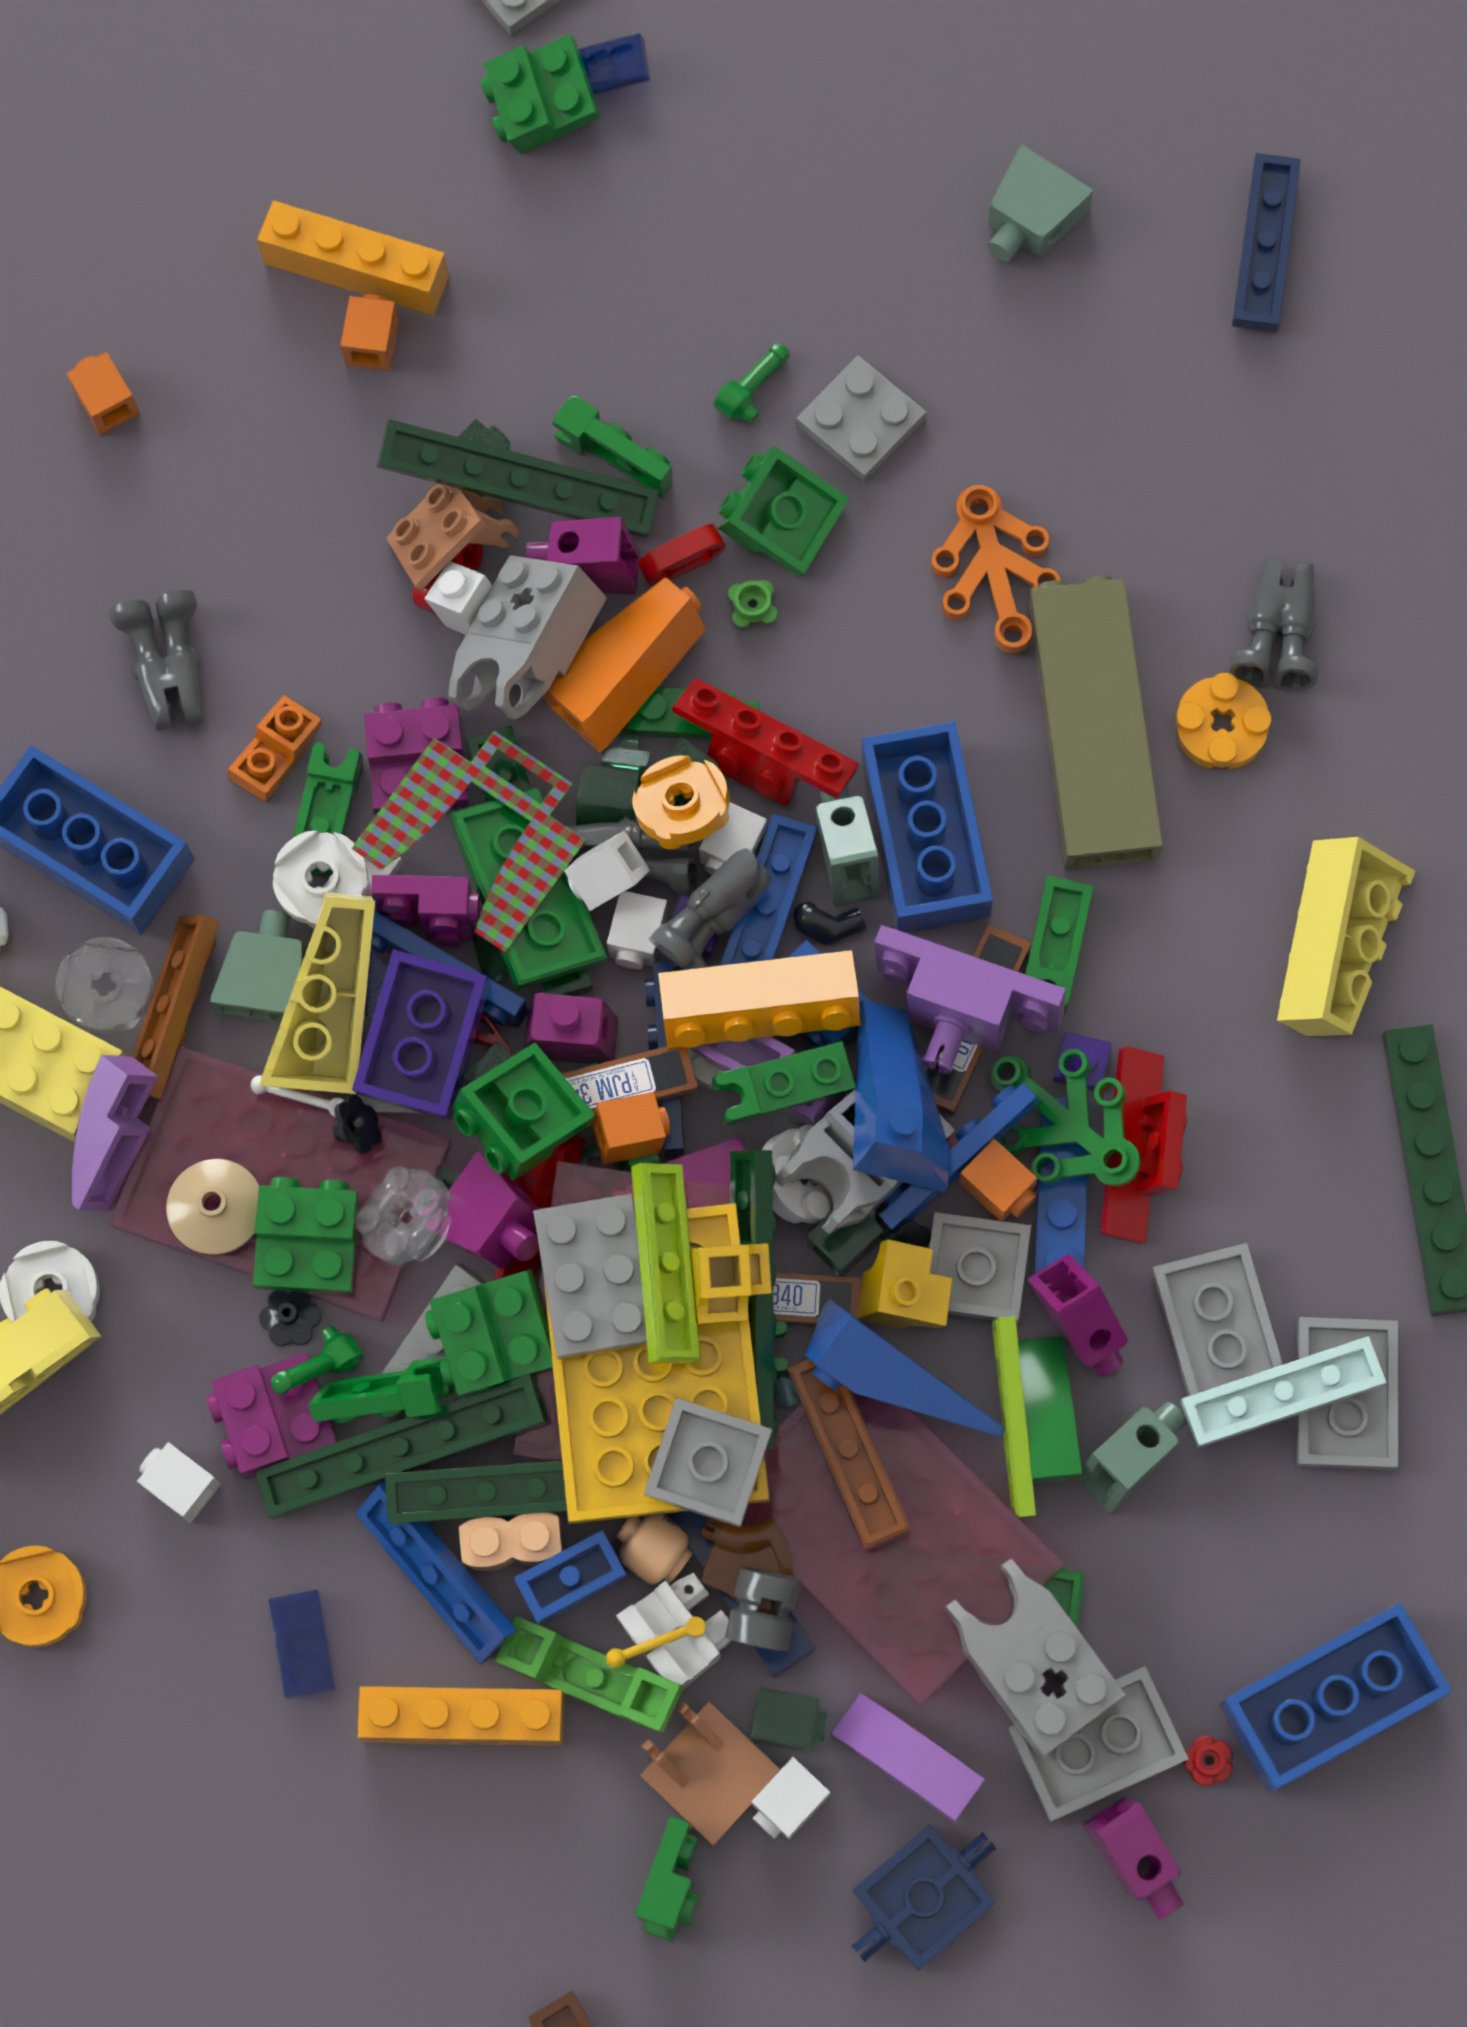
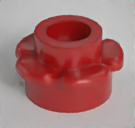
(1219, 1751)

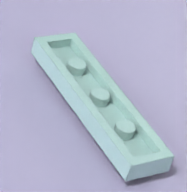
(1283, 1392)

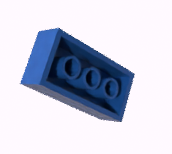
(926, 827)
(89, 840)
(1335, 1697)

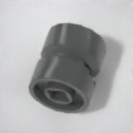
(760, 1626)

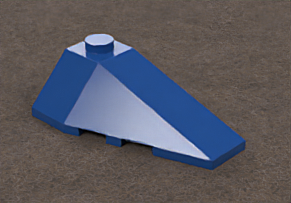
(895, 1110)
(872, 1367)

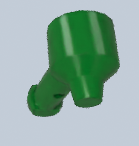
(736, 398)
(338, 1355)

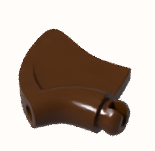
(751, 1546)

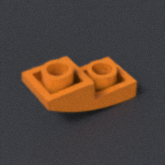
(275, 749)

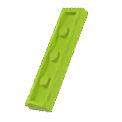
(665, 1264)
(1013, 1416)

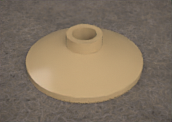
(216, 1230)

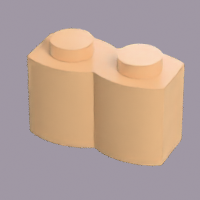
(496, 1543)

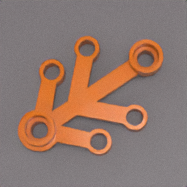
(994, 561)

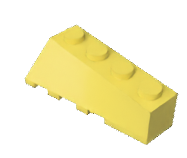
(1339, 934)
(325, 1013)
(41, 1343)

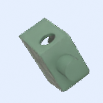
(1035, 206)
(847, 848)
(259, 971)
(1132, 1454)

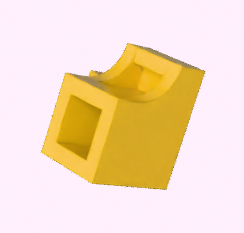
(727, 1278)
(902, 1290)

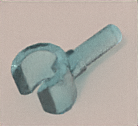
(785, 1393)

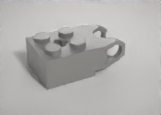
(525, 633)
(827, 1157)
(1019, 1651)

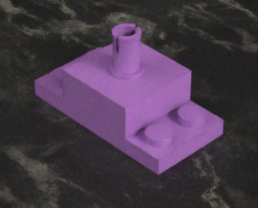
(964, 995)

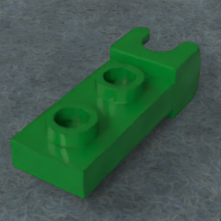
(582, 430)
(328, 795)
(1059, 932)
(786, 1082)
(383, 1394)

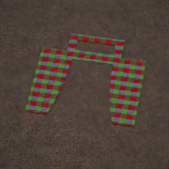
(436, 785)

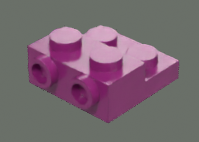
(400, 737)
(440, 903)
(263, 1424)

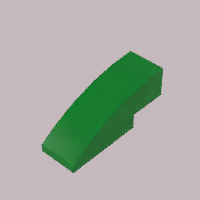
(1049, 1411)

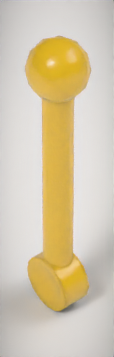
(694, 1627)

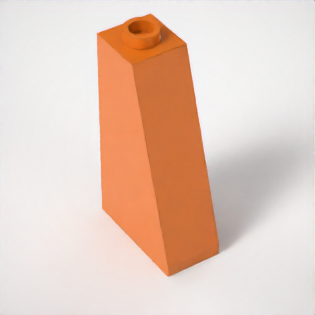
(626, 662)

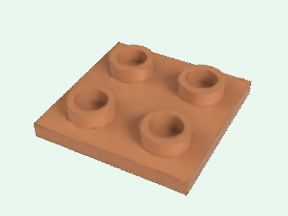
(443, 527)
(708, 1771)

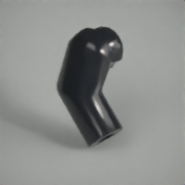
(825, 927)

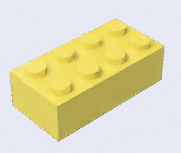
(45, 1064)

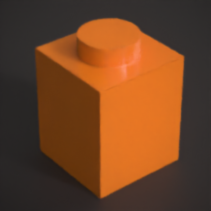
(370, 332)
(102, 392)
(630, 1127)
(999, 1182)

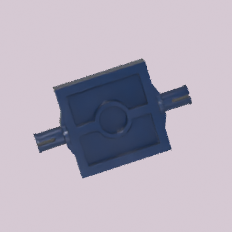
(923, 1897)

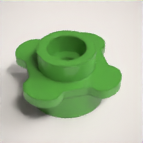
(744, 593)

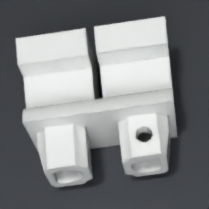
(666, 1611)

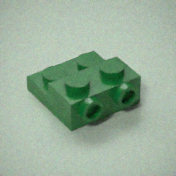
(539, 93)
(781, 510)
(521, 1112)
(306, 1237)
(491, 1332)
(668, 1896)

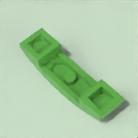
(586, 1676)

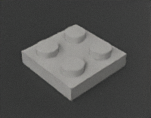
(861, 418)
(984, 1264)
(708, 1462)

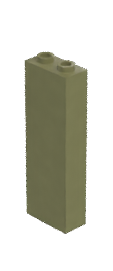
(1094, 723)

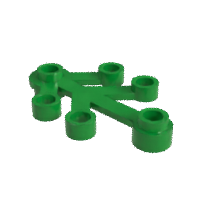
(1073, 1124)

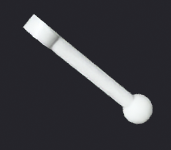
(296, 1095)

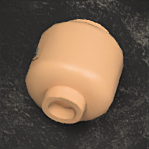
(653, 1548)

